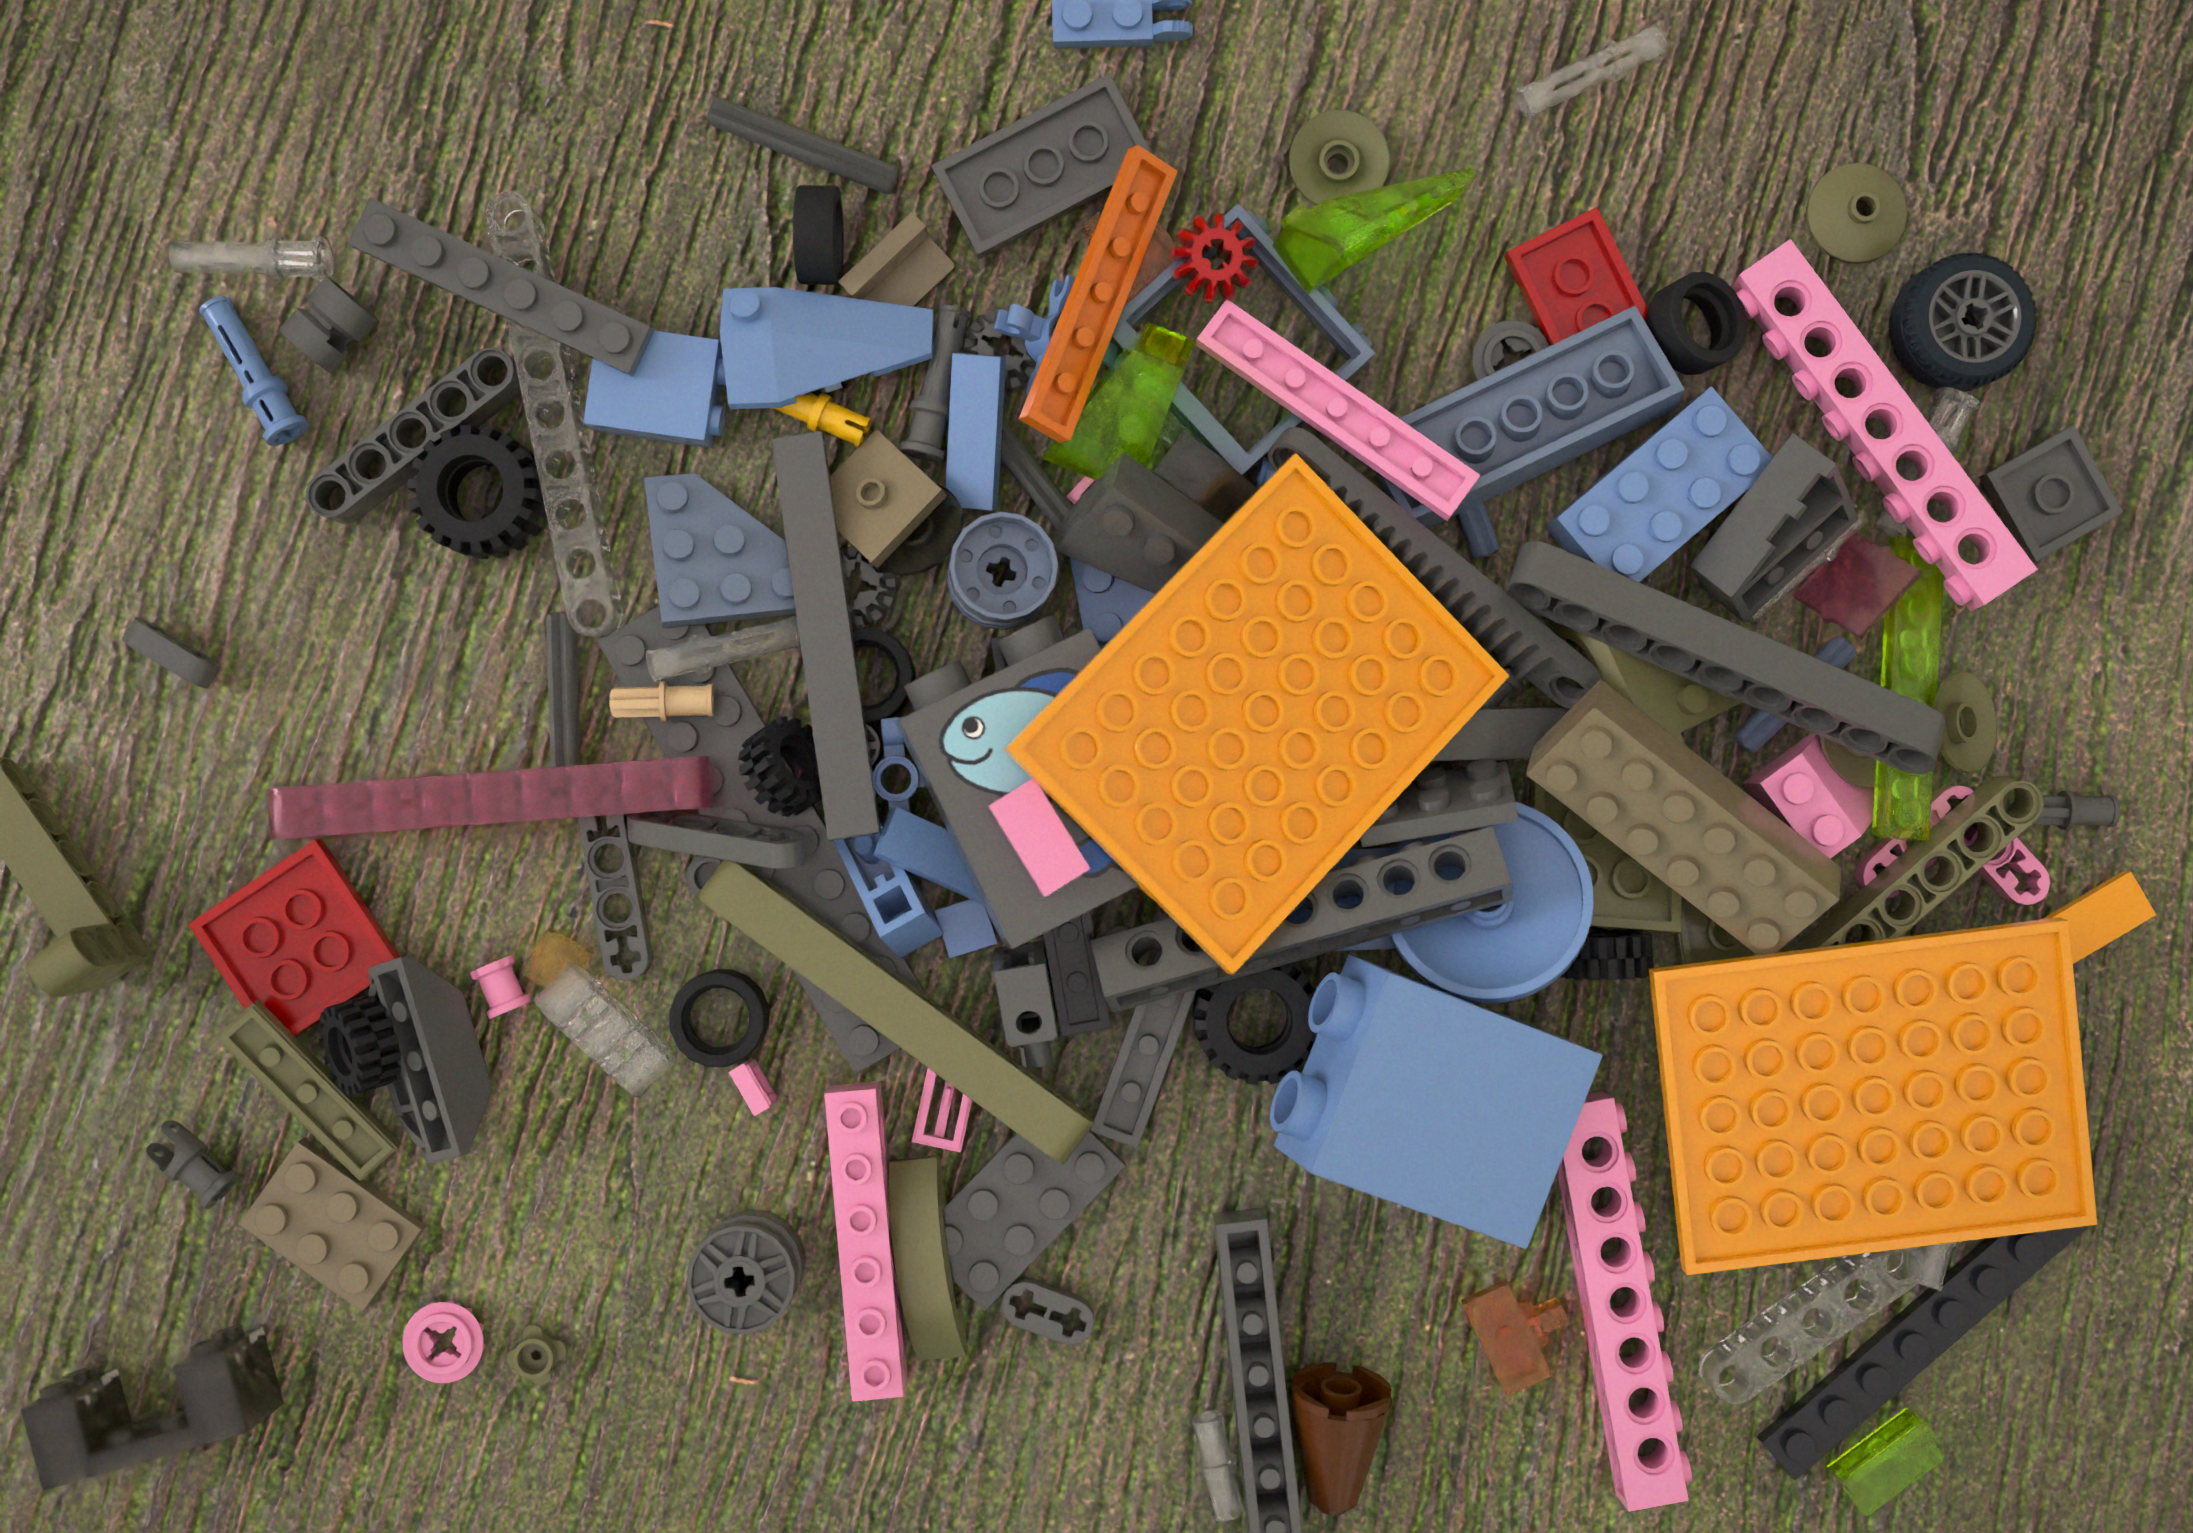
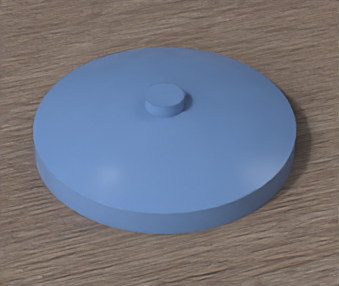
(1513, 945)

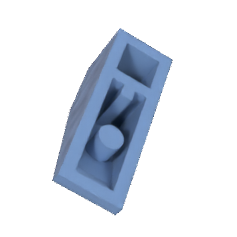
(889, 896)

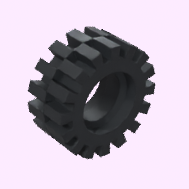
(769, 774)
(1613, 957)
(359, 1045)

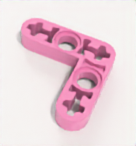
(2002, 881)

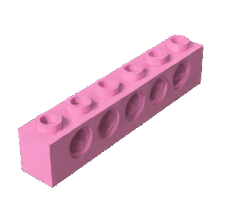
(865, 1241)

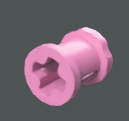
(500, 986)

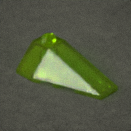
(1352, 226)

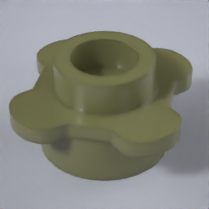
(522, 1357)

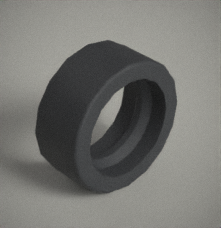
(818, 235)
(1721, 310)
(903, 665)
(682, 1030)

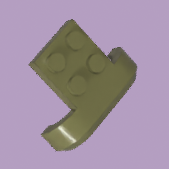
(1660, 694)

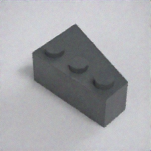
(1775, 529)

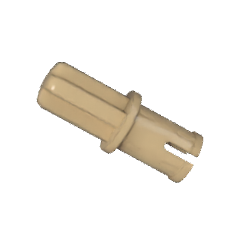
(662, 701)

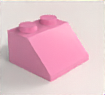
(1812, 797)

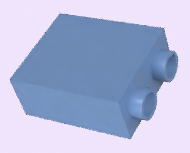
(1432, 1101)

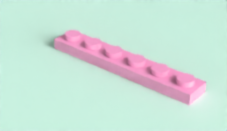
(1337, 410)

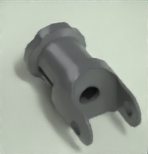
(192, 1165)

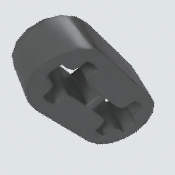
(171, 652)
(1043, 1321)

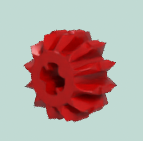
(1227, 248)

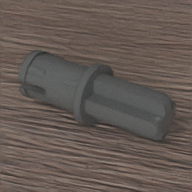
(2070, 810)

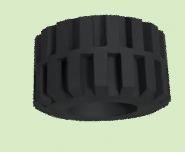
(439, 483)
(1264, 1061)

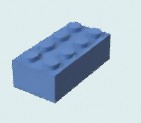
(1663, 489)

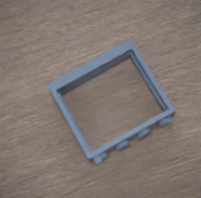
(1317, 306)

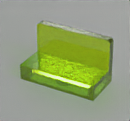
(1887, 1461)

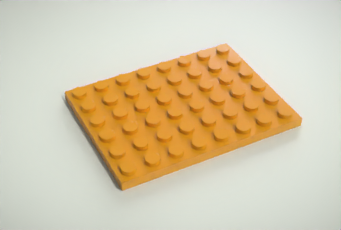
(1258, 714)
(1874, 1096)

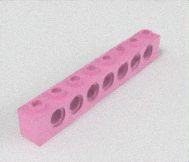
(1909, 435)
(1662, 1475)

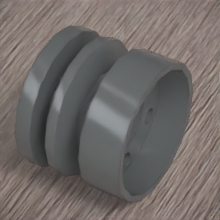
(764, 1248)

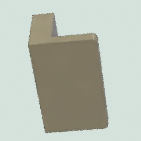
(900, 267)

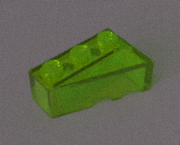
(1127, 405)

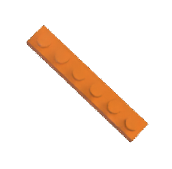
(1098, 295)

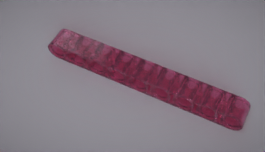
(490, 797)

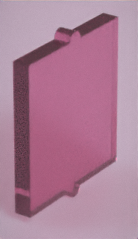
(1858, 585)

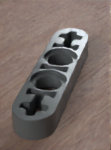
(717, 838)
(606, 884)

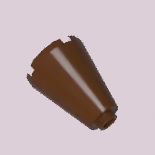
(1338, 1430)

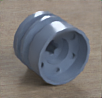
(1006, 541)

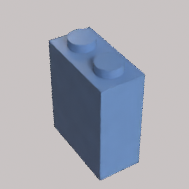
(668, 397)

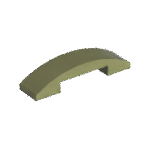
(923, 1259)

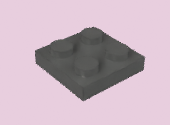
(2051, 494)

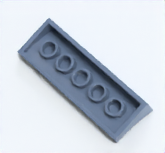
(1548, 409)

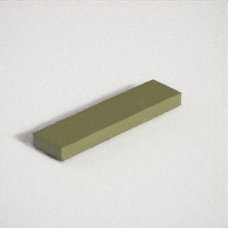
(307, 1089)

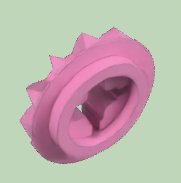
(420, 1342)

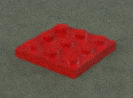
(295, 938)

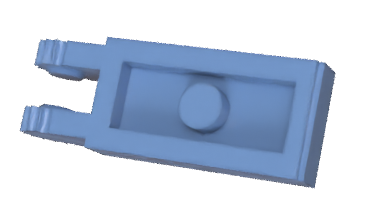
(1116, 23)

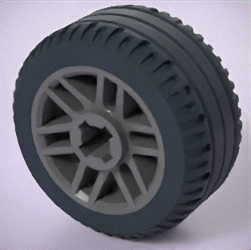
(1963, 322)

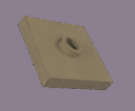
(881, 498)

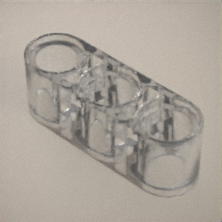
(605, 1029)

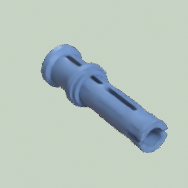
(261, 390)

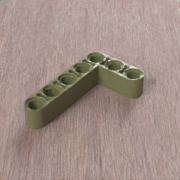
(92, 931)

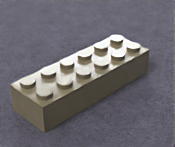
(1684, 821)

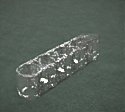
(1786, 1317)

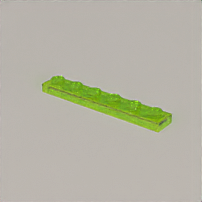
(1911, 670)

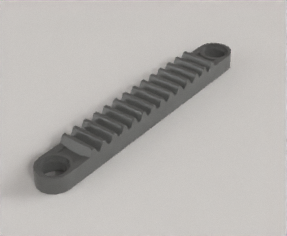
(1453, 581)

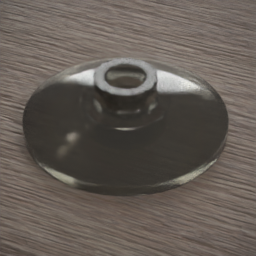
(930, 540)

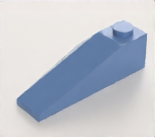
(800, 341)

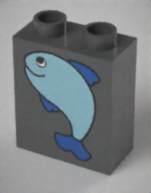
(960, 754)

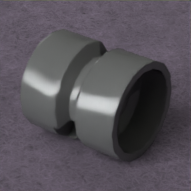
(328, 325)

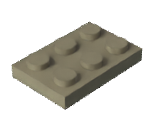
(332, 1225)

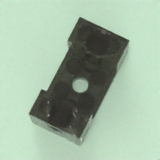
(87, 1428)

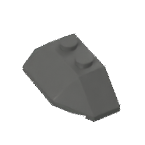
(442, 1068)

